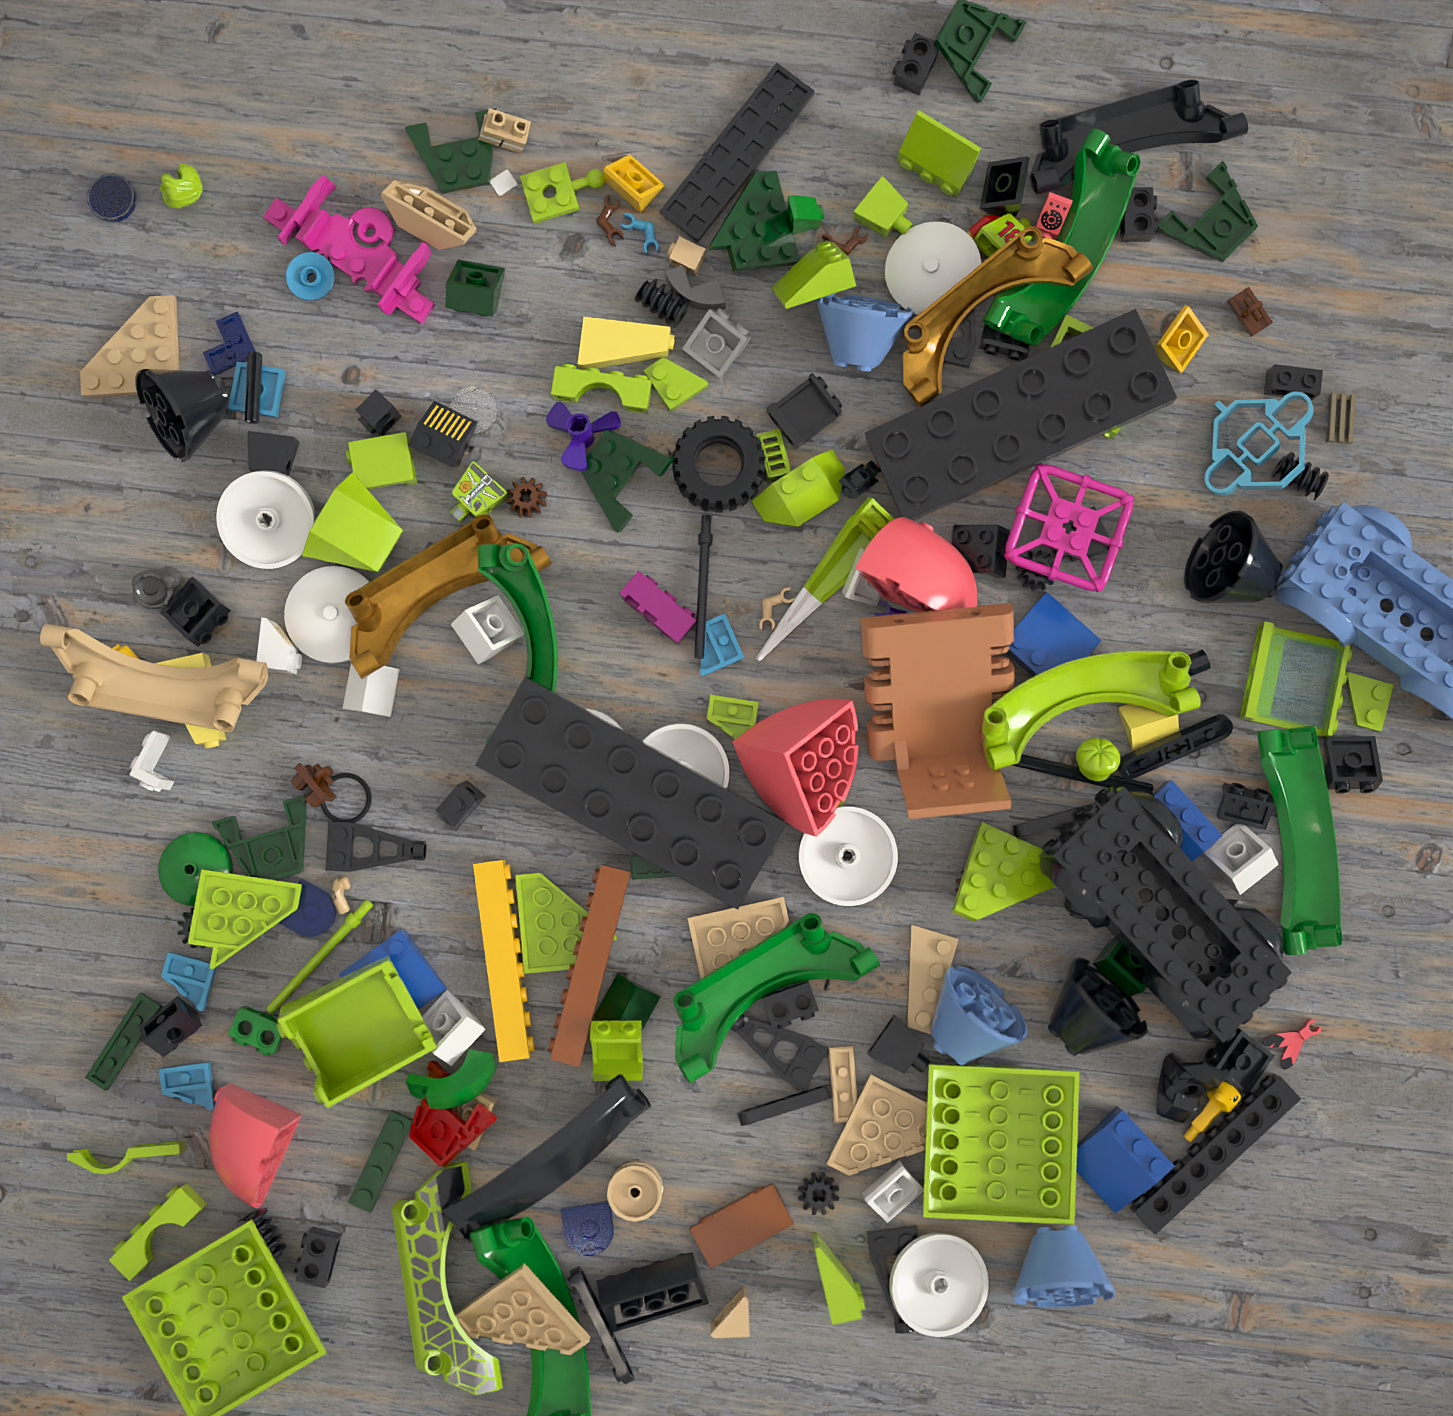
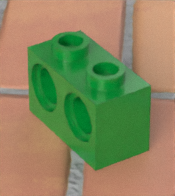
(260, 1024)

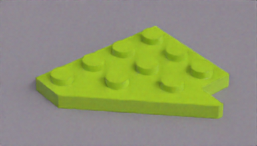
(998, 874)
(238, 910)
(547, 924)

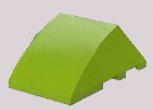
(352, 529)

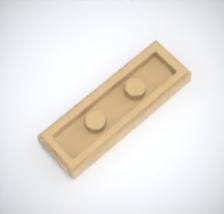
(842, 1081)

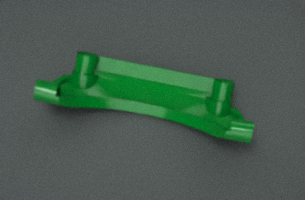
(788, 957)

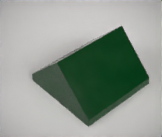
(627, 1002)

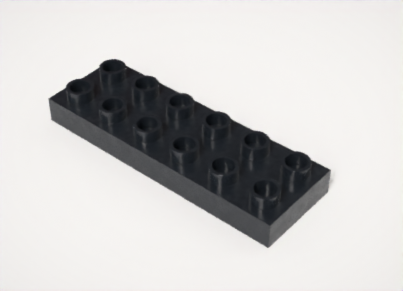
(1021, 416)
(630, 792)

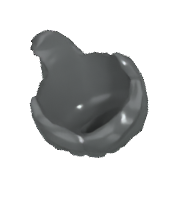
(155, 586)

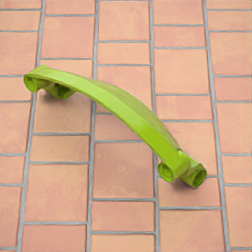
(1133, 677)

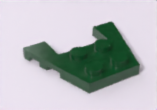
(965, 37)
(457, 163)
(1221, 227)
(612, 465)
(272, 853)

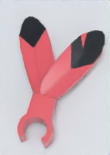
(1292, 1041)

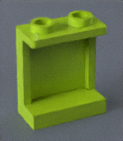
(382, 461)
(617, 1050)

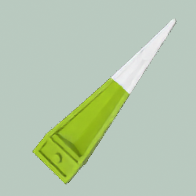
(832, 569)

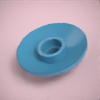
(302, 268)

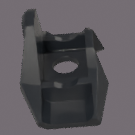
(1175, 1077)

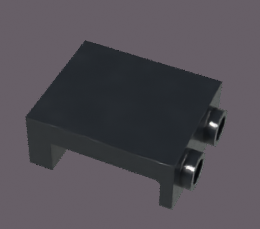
(805, 411)

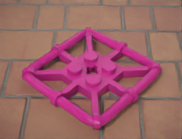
(1077, 541)

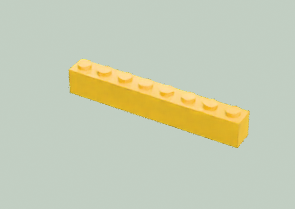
(502, 960)

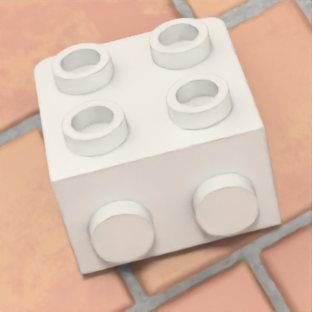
(144, 764)

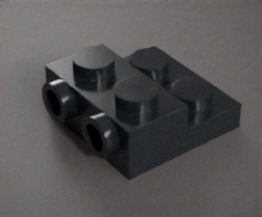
(195, 612)
(1352, 764)
(1242, 1058)

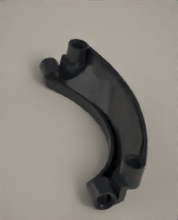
(550, 1162)

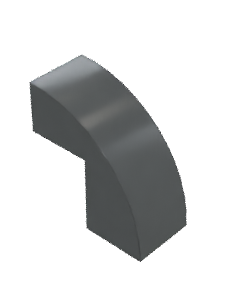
(700, 297)

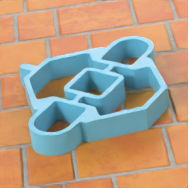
(1272, 407)

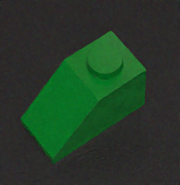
(804, 213)

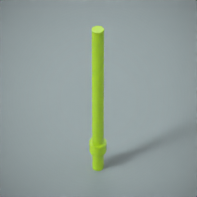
(352, 921)

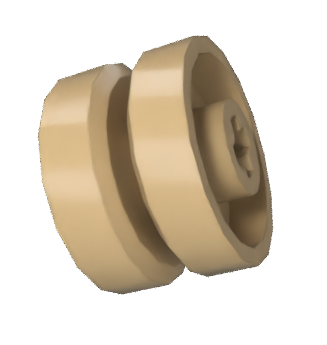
(635, 1175)

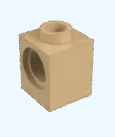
(686, 254)

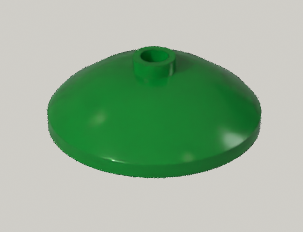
(192, 849)

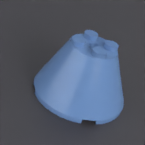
(861, 328)
(974, 1017)
(1061, 1271)

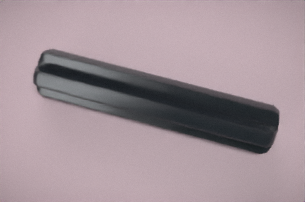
(253, 387)

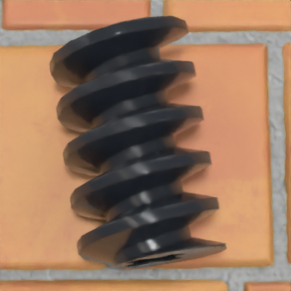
(661, 302)
(1307, 478)
(266, 1231)

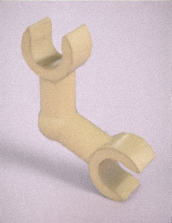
(768, 603)

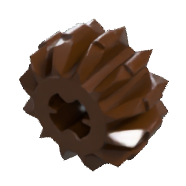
(517, 499)

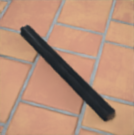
(1074, 773)

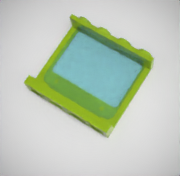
(1295, 680)

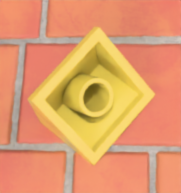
(1146, 725)

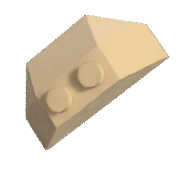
(428, 215)

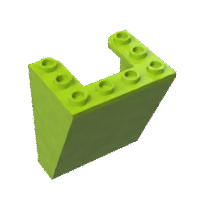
(356, 1030)

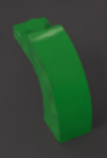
(457, 1088)

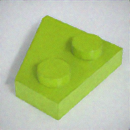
(674, 383)
(1369, 701)
(732, 714)

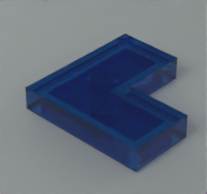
(235, 348)

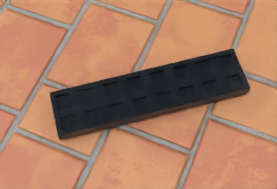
(737, 152)

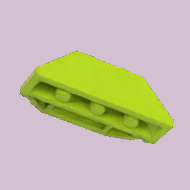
(802, 491)

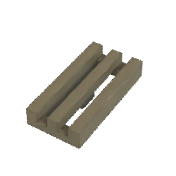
(1341, 423)

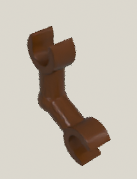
(602, 220)
(850, 244)

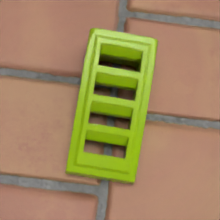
(778, 473)

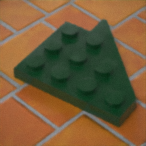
(758, 227)

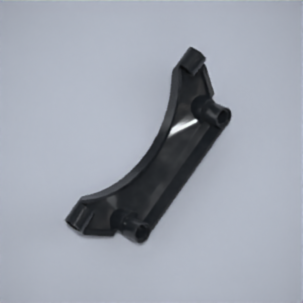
(1133, 124)

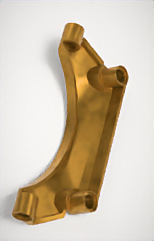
(1007, 268)
(402, 594)

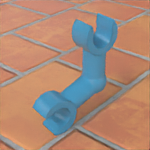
(646, 226)

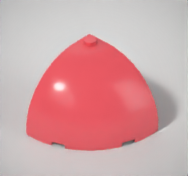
(917, 568)
(803, 761)
(249, 1141)

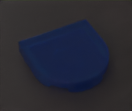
(315, 911)
(588, 1227)

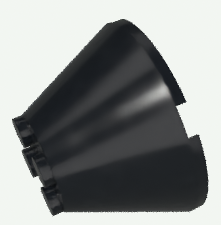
(181, 407)
(1232, 563)
(1093, 1012)

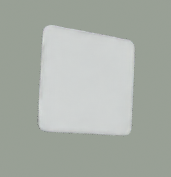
(503, 182)

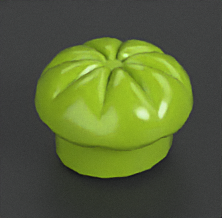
(1097, 758)

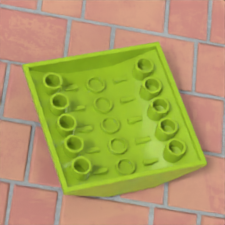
(1001, 1143)
(224, 1323)

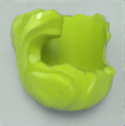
(181, 191)

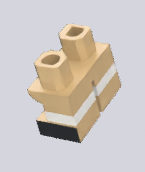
(503, 127)

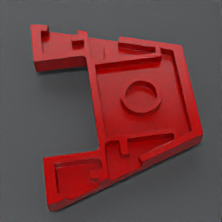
(442, 1131)

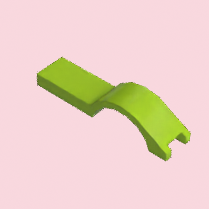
(84, 1158)

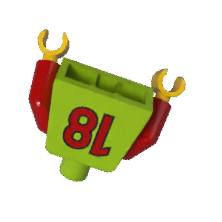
(995, 231)

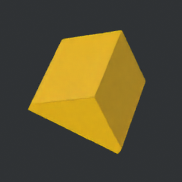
(633, 182)
(1181, 340)

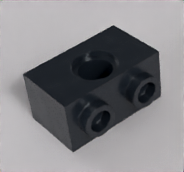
(170, 1026)

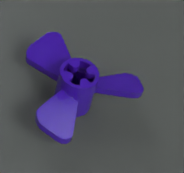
(575, 454)

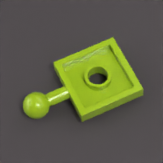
(565, 198)

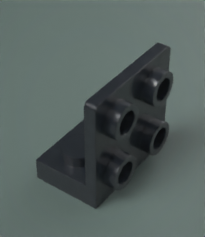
(982, 547)

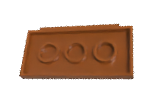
(741, 1225)

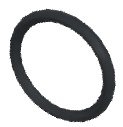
(368, 799)

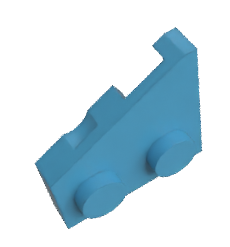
(720, 646)
(190, 977)
(190, 1083)

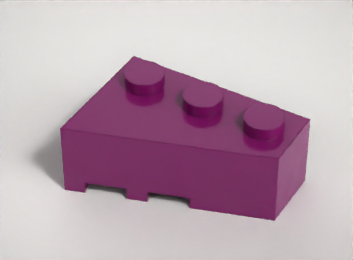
(658, 607)

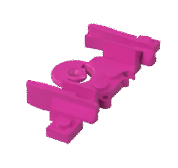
(335, 240)

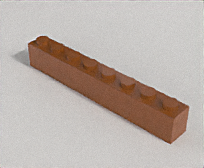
(590, 965)

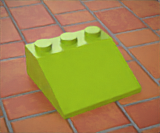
(938, 154)
(815, 275)
(841, 1292)

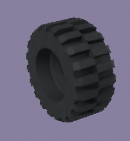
(718, 432)

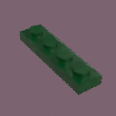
(122, 1042)
(380, 1161)

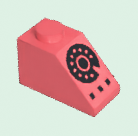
(1053, 215)

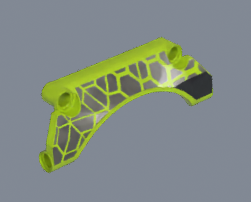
(422, 1253)

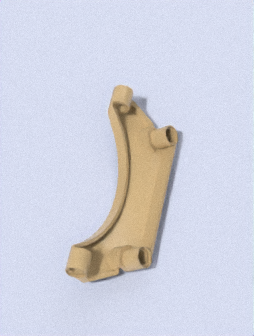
(132, 686)

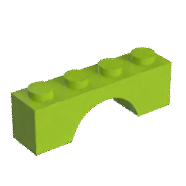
(572, 383)
(137, 1252)

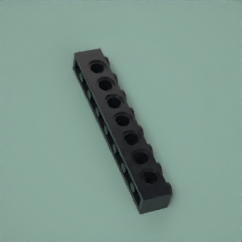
(1228, 1151)

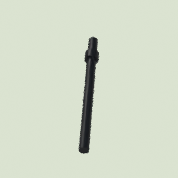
(705, 540)

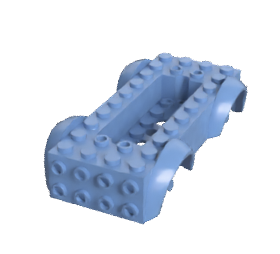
(1345, 573)

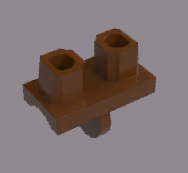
(1249, 311)
(318, 780)

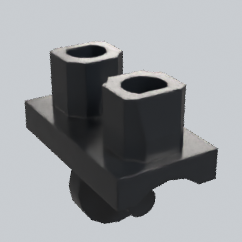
(859, 480)

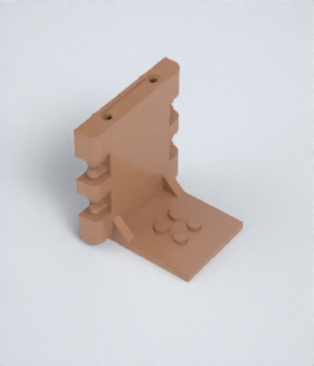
(937, 699)

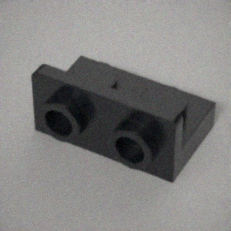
(995, 342)
(1246, 805)

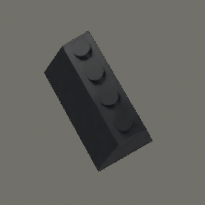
(652, 1292)

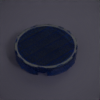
(111, 197)

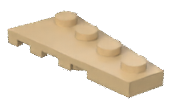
(929, 961)

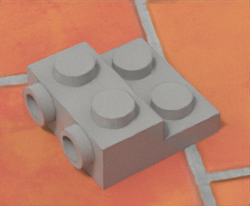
(717, 341)

